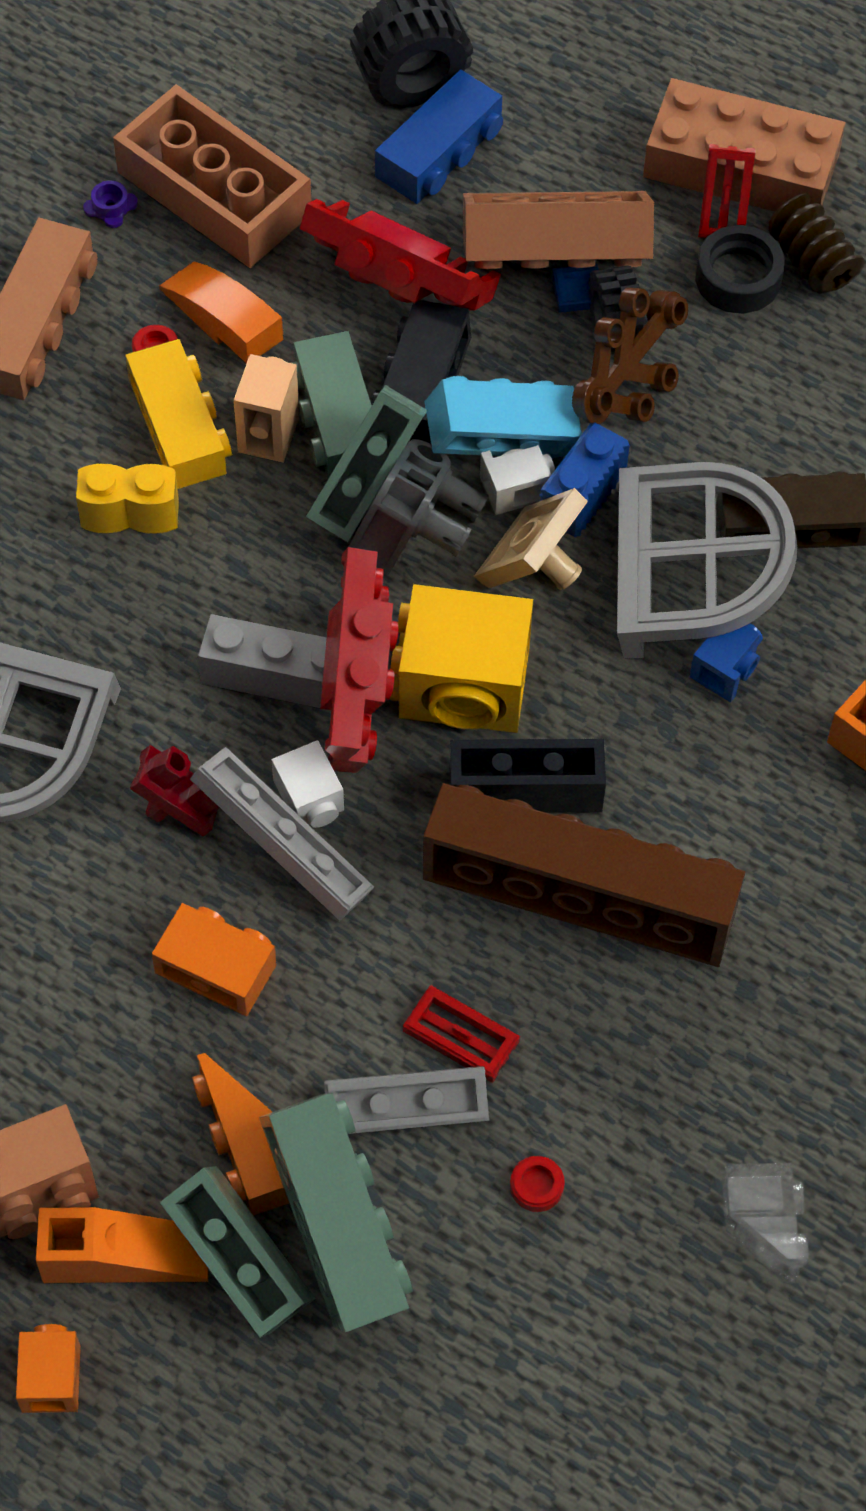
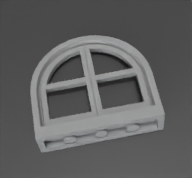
(637, 552)
(88, 684)

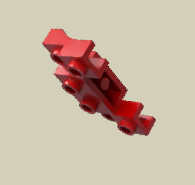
(396, 257)
(357, 660)

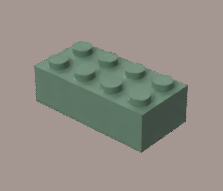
(335, 1213)

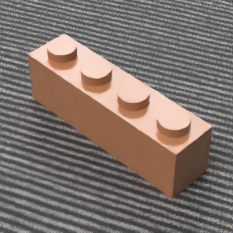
(38, 298)

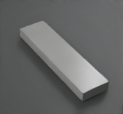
(282, 833)

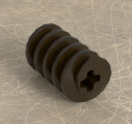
(815, 244)

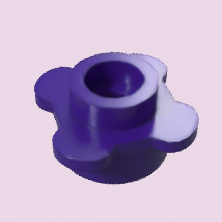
(106, 193)

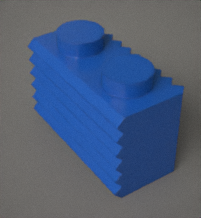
(590, 469)

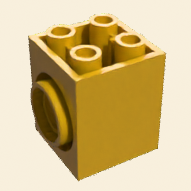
(462, 658)

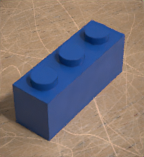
(439, 137)

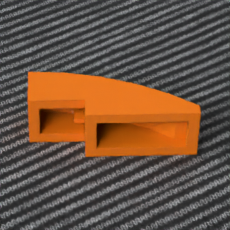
(225, 310)

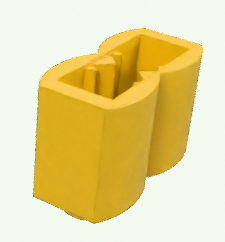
(132, 498)

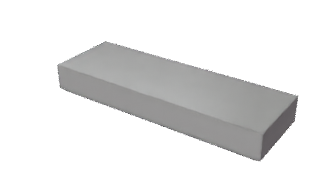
(414, 1098)

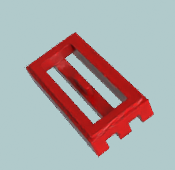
(731, 155)
(448, 1048)

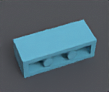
(501, 417)

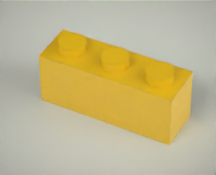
(178, 412)

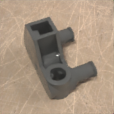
(407, 503)

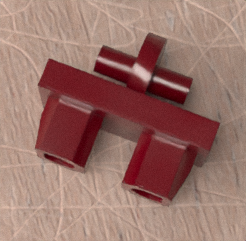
(167, 786)

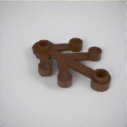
(596, 397)

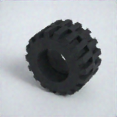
(410, 49)

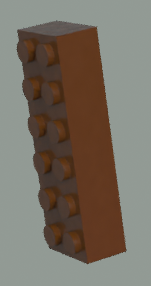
(581, 873)

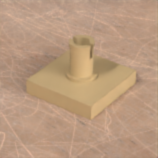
(533, 543)

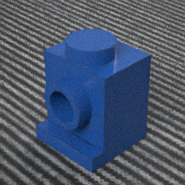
(726, 660)

